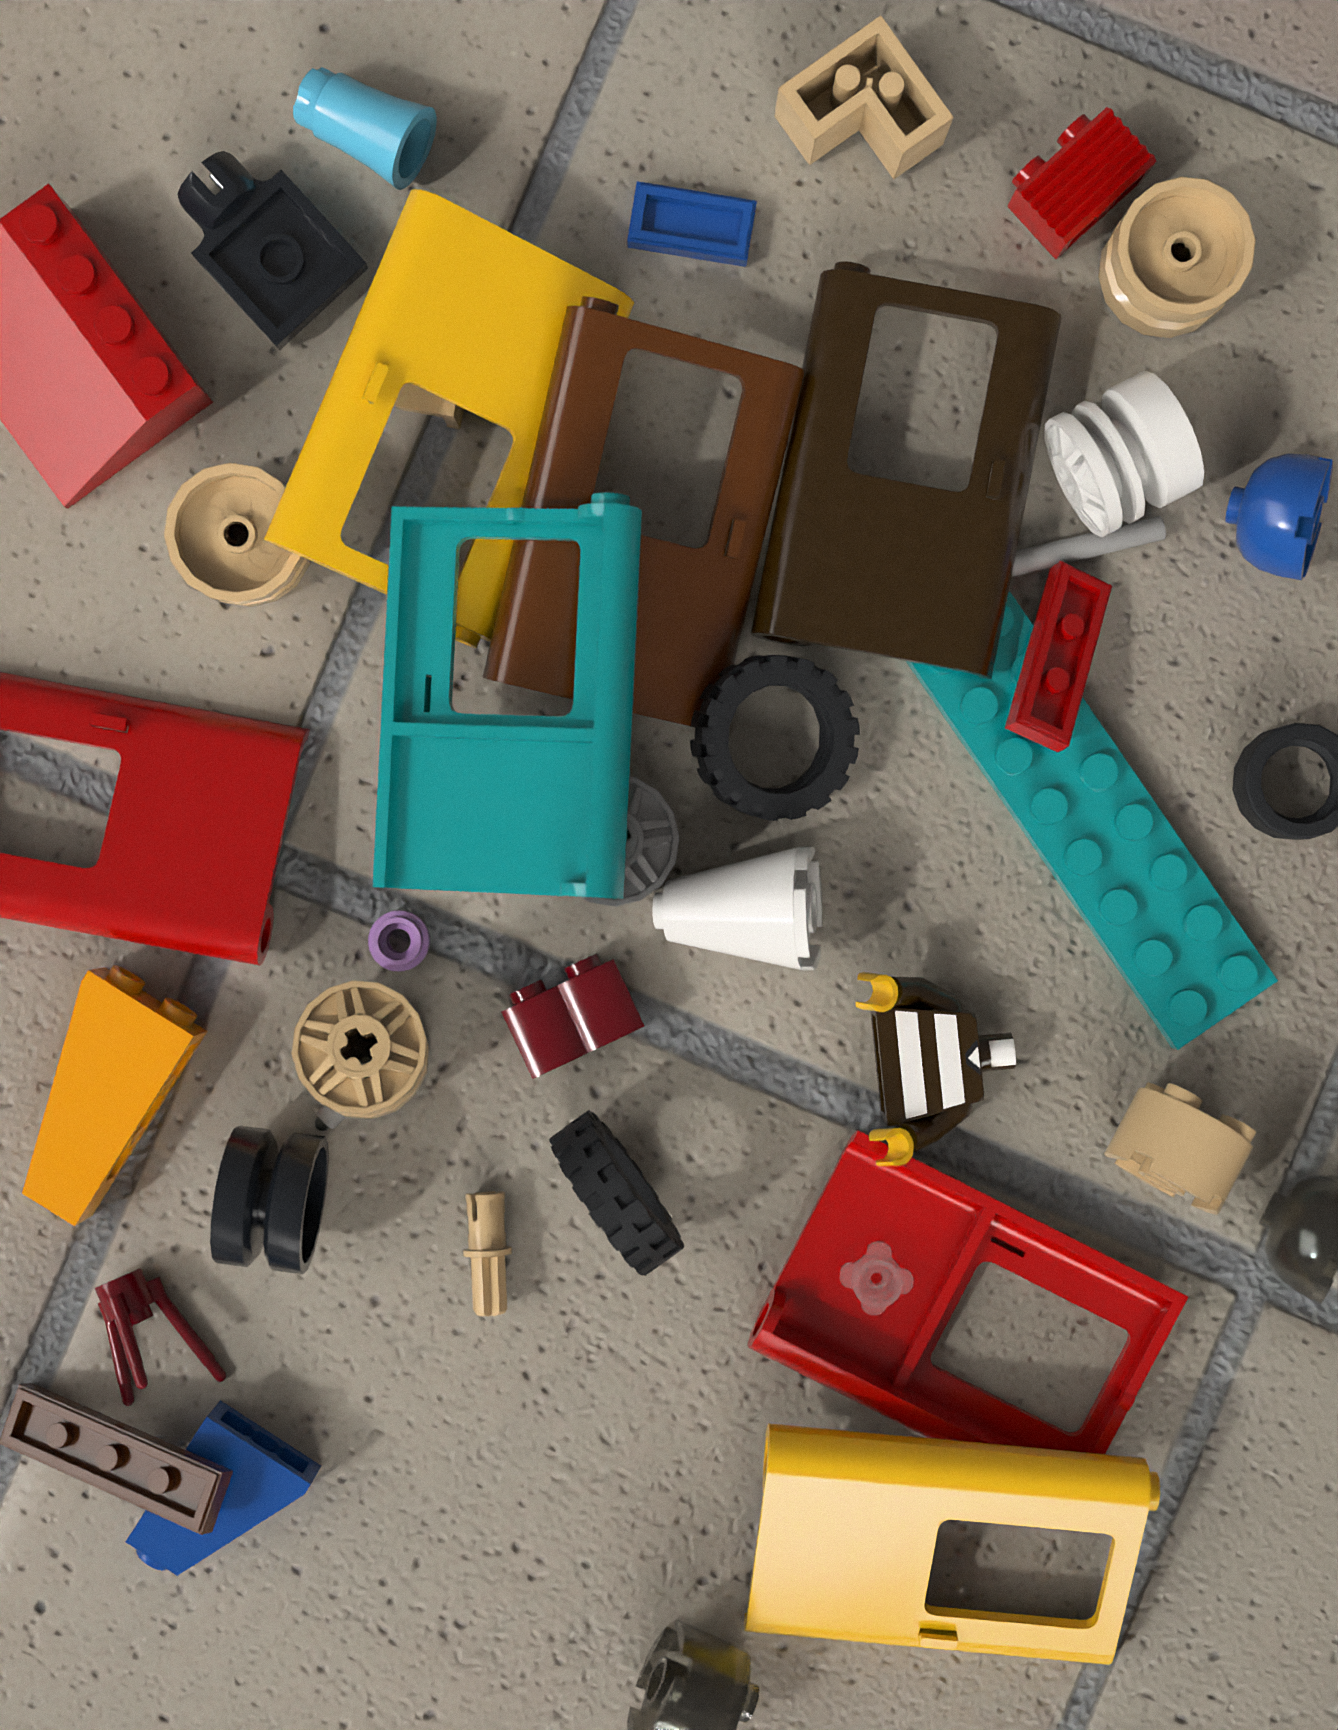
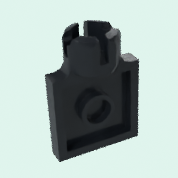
(268, 246)

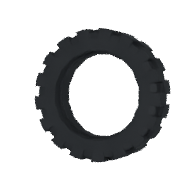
(835, 736)
(616, 1193)

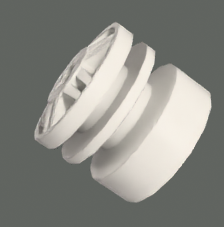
(1124, 453)

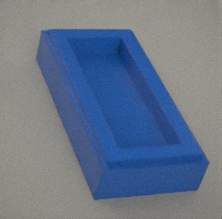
(691, 224)

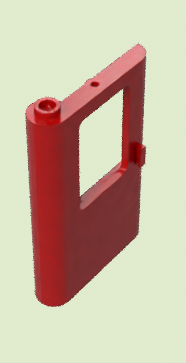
(186, 830)
(941, 1237)

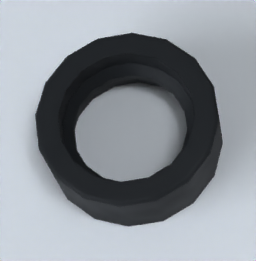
(1248, 778)

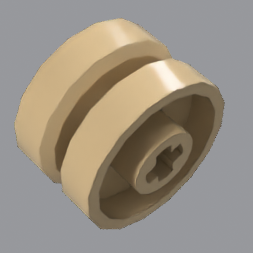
(1176, 257)
(205, 550)

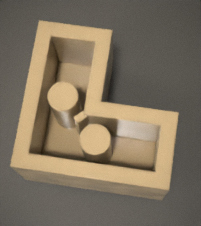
(865, 88)

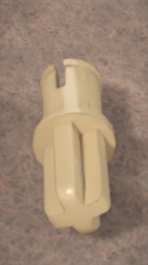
(487, 1251)

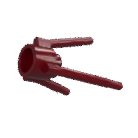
(126, 1303)

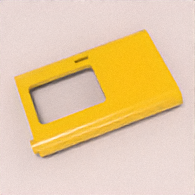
(468, 321)
(858, 1521)

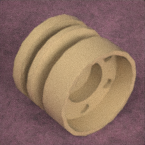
(397, 1060)

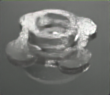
(876, 1296)

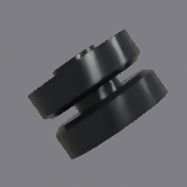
(269, 1199)

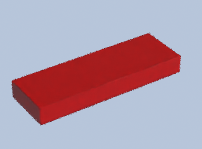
(1058, 657)

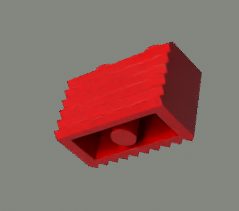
(1080, 182)

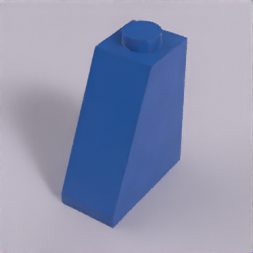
(263, 1481)

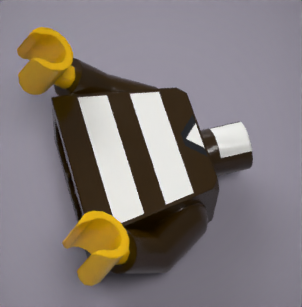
(926, 1061)

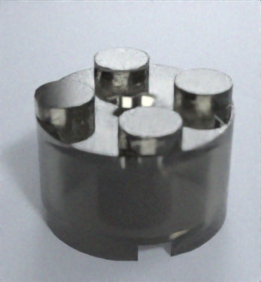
(694, 1683)

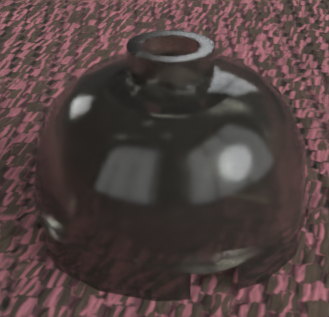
(1304, 1236)

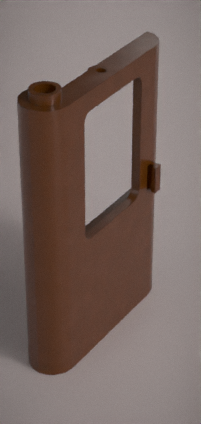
(687, 596)

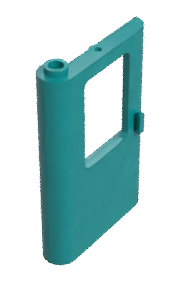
(506, 795)

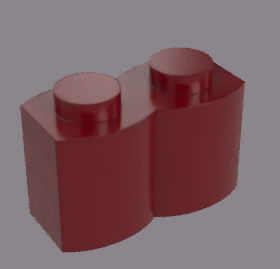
(571, 1017)

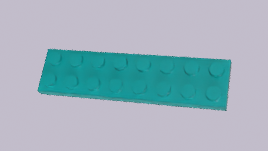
(1106, 848)

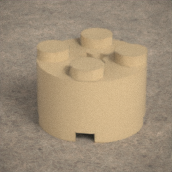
(1180, 1147)

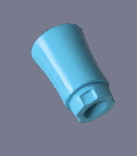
(367, 124)

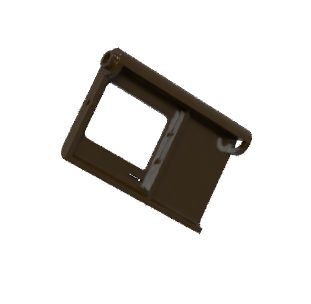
(888, 559)

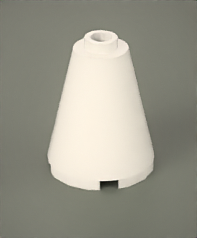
(748, 909)

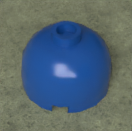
(1281, 513)

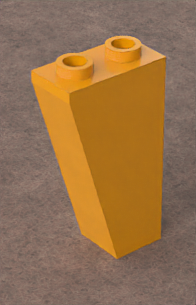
(107, 1088)

